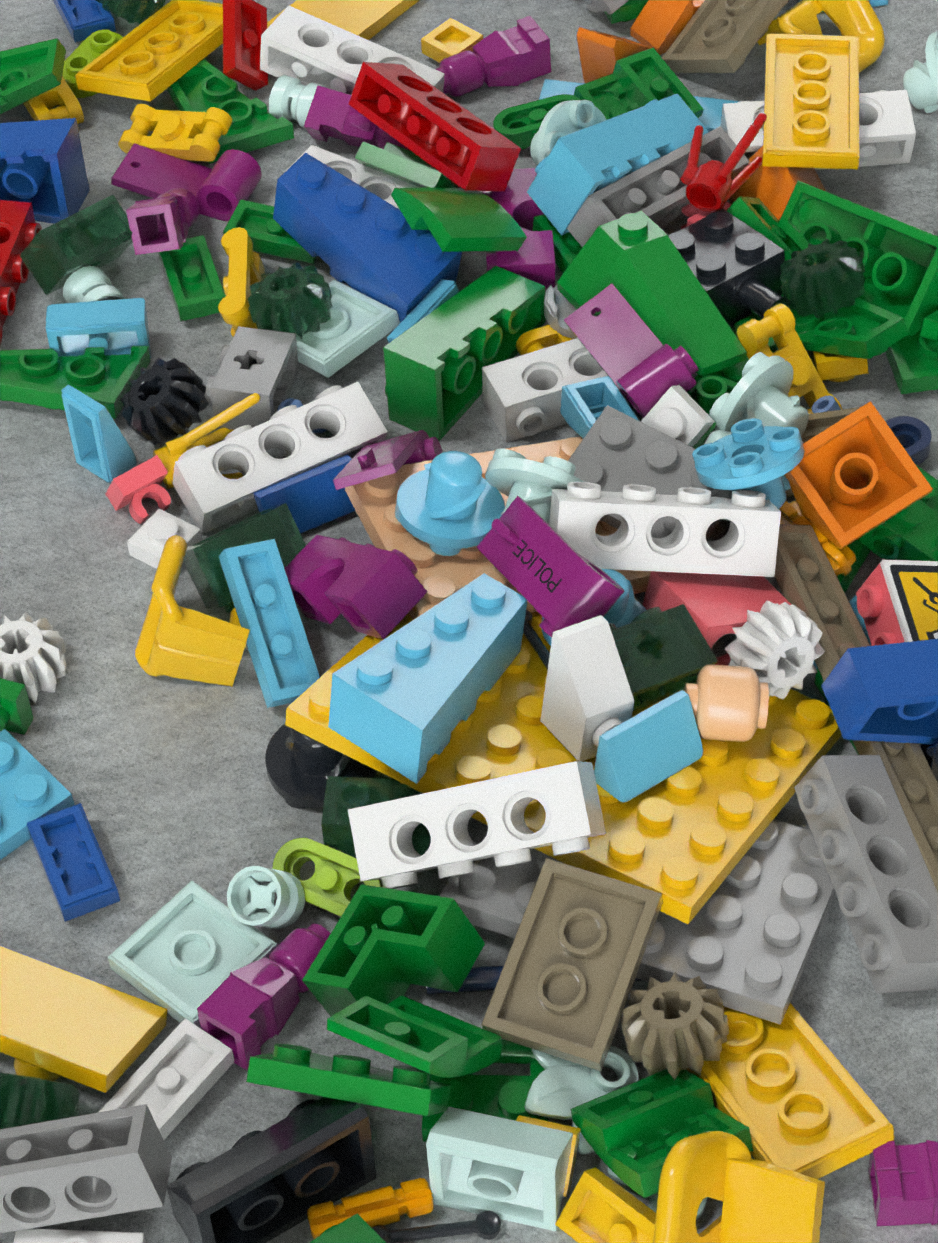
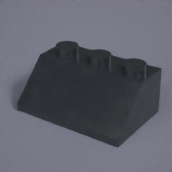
(276, 1175)

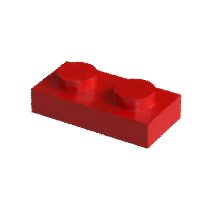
(242, 30)

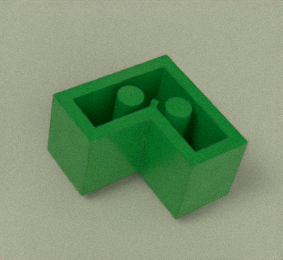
(392, 942)

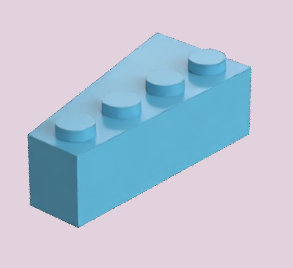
(607, 153)
(427, 676)

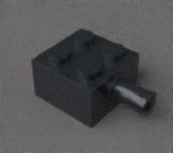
(733, 265)

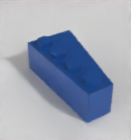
(43, 167)
(360, 236)
(886, 692)

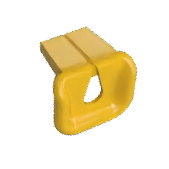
(850, 17)
(182, 640)
(758, 1198)

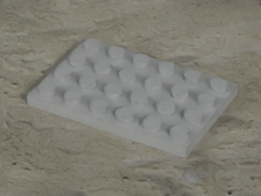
(742, 942)

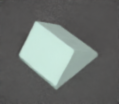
(498, 1167)

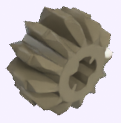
(674, 1025)

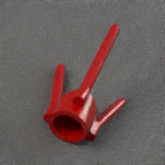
(711, 182)

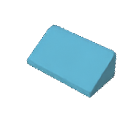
(97, 324)
(648, 748)

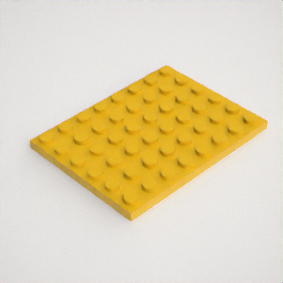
(669, 839)

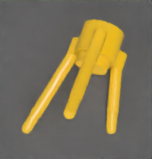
(196, 437)

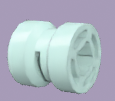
(291, 99)
(89, 285)
(252, 897)

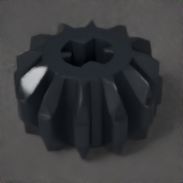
(164, 401)

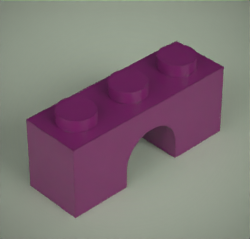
(536, 255)
(355, 580)

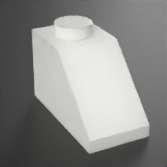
(585, 687)

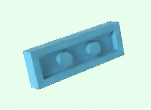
(270, 613)

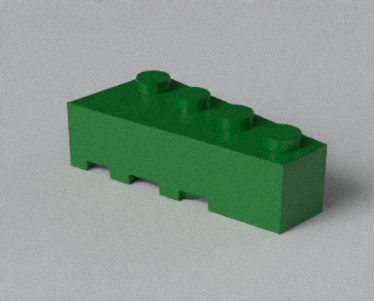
(439, 361)

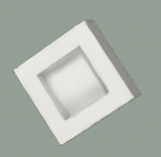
(679, 417)
(152, 535)

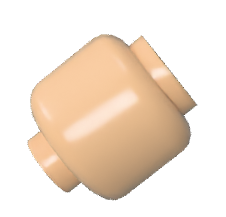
(728, 702)

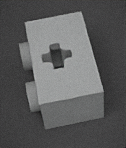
(254, 363)

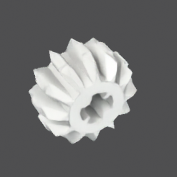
(778, 646)
(31, 654)

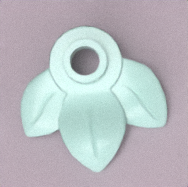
(571, 1084)

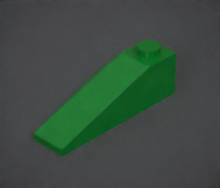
(895, 255)
(657, 285)

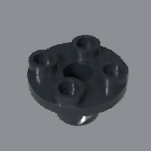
(301, 767)

